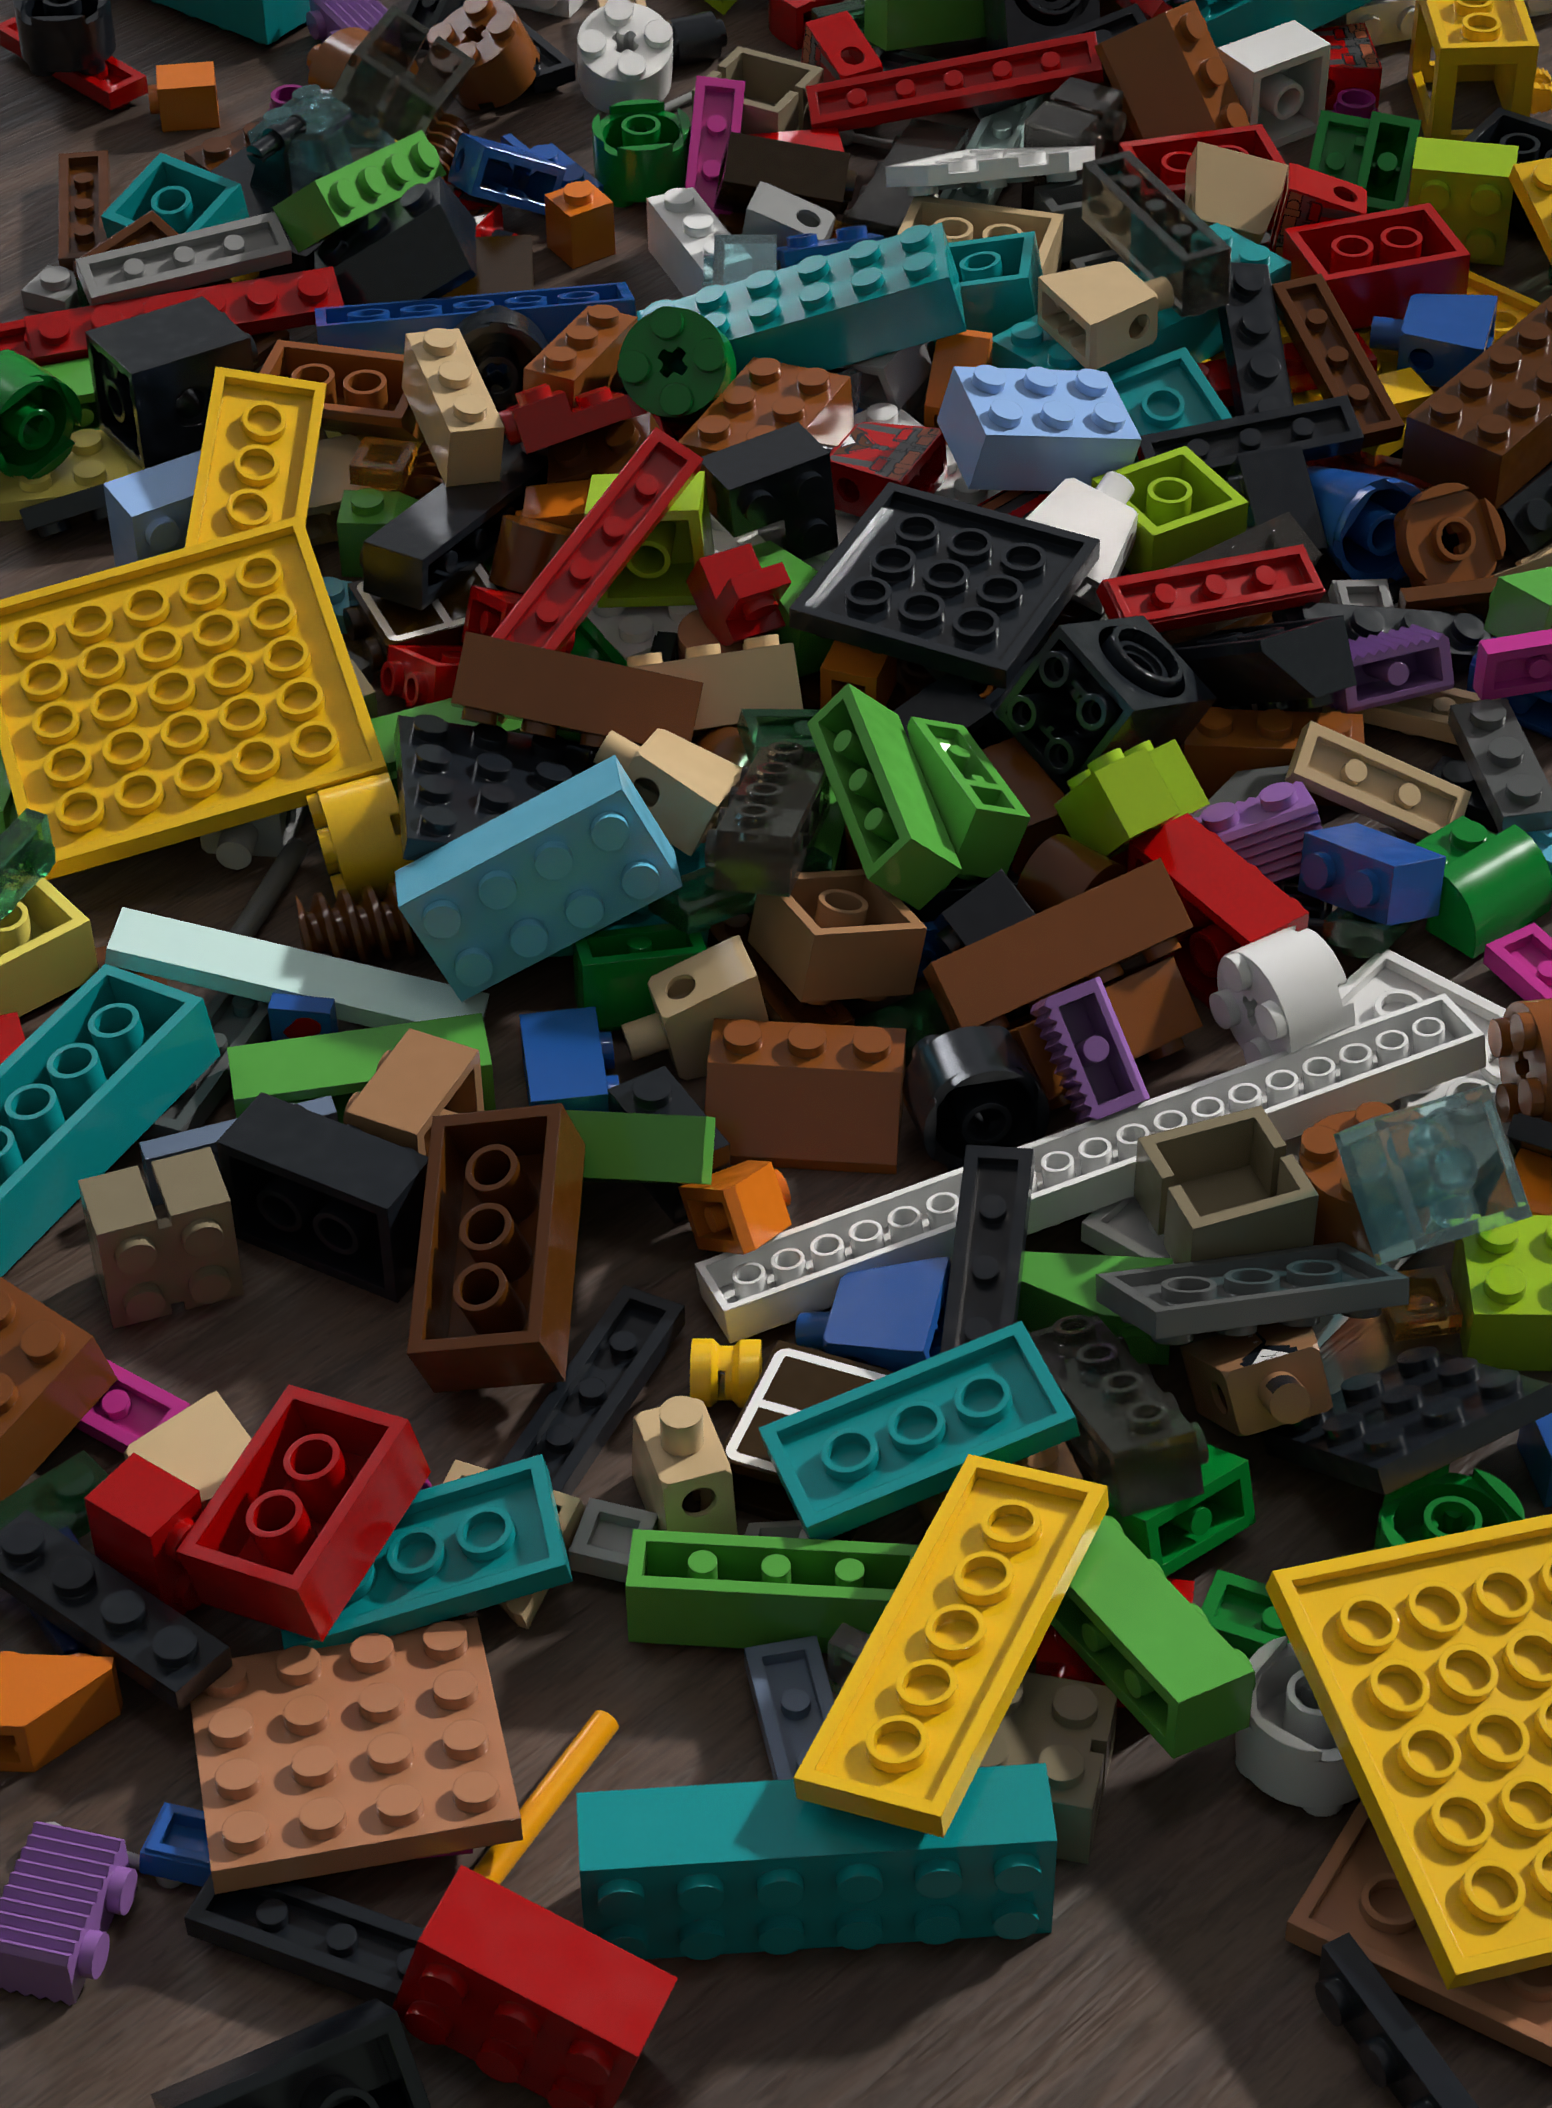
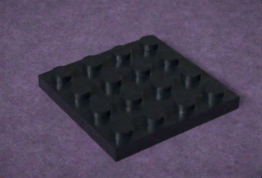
(945, 585)
(468, 775)

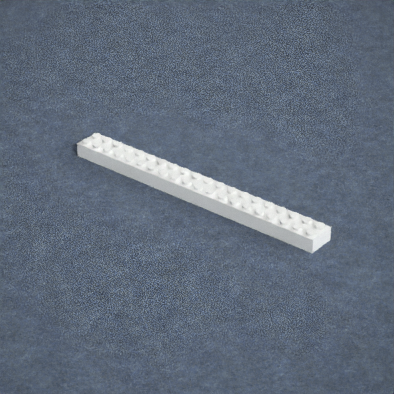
(1092, 1161)

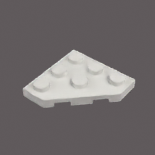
(988, 168)

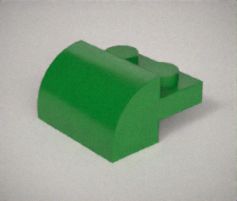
(1368, 153)
(1487, 885)

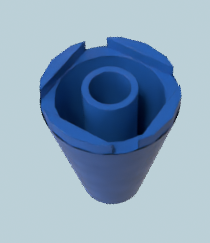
(1359, 520)

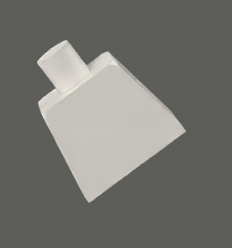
(1097, 514)

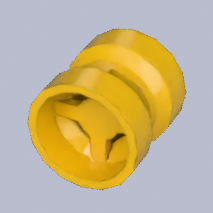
(741, 1367)

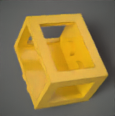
(1474, 44)

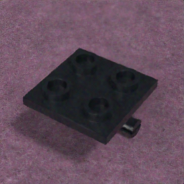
(265, 167)

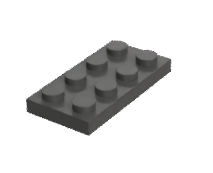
(1250, 1291)

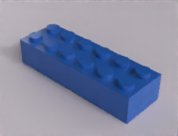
(384, 324)

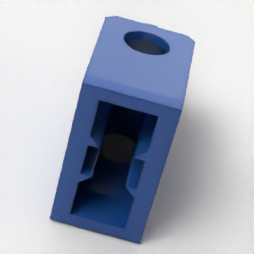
(493, 169)
(1438, 334)
(883, 1315)

